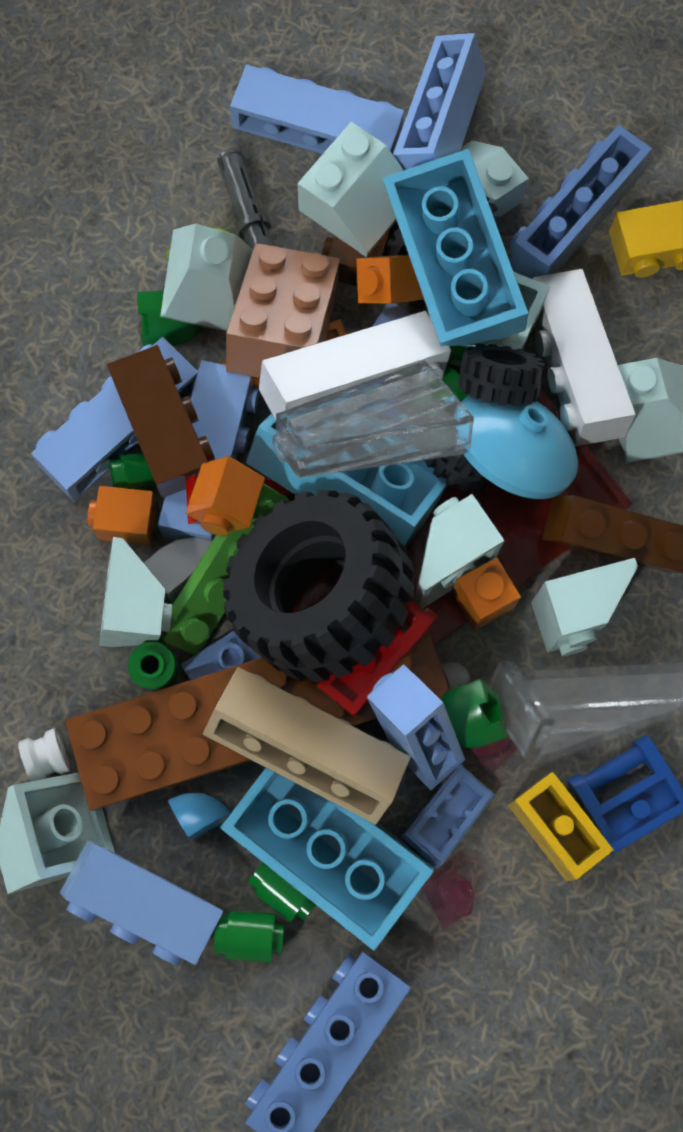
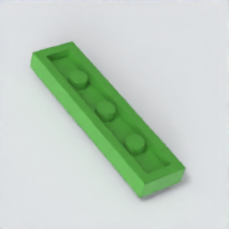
(202, 599)

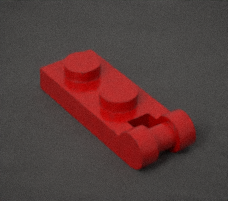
(352, 690)

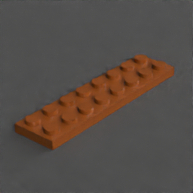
(160, 735)

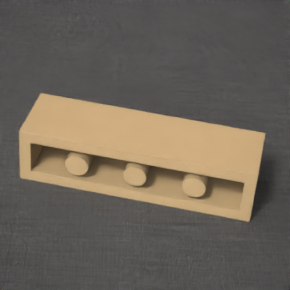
(307, 745)

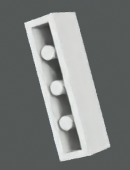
(350, 360)
(581, 361)

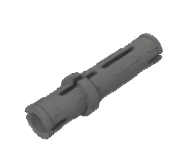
(252, 223)

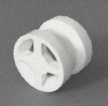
(44, 755)

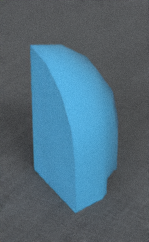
(198, 813)

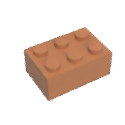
(280, 306)

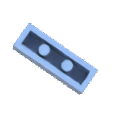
(416, 725)
(139, 904)

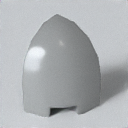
(175, 564)

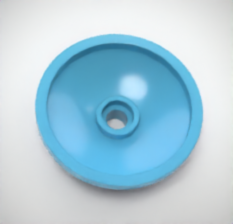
(521, 448)

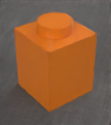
(387, 280)
(225, 496)
(123, 515)
(485, 593)

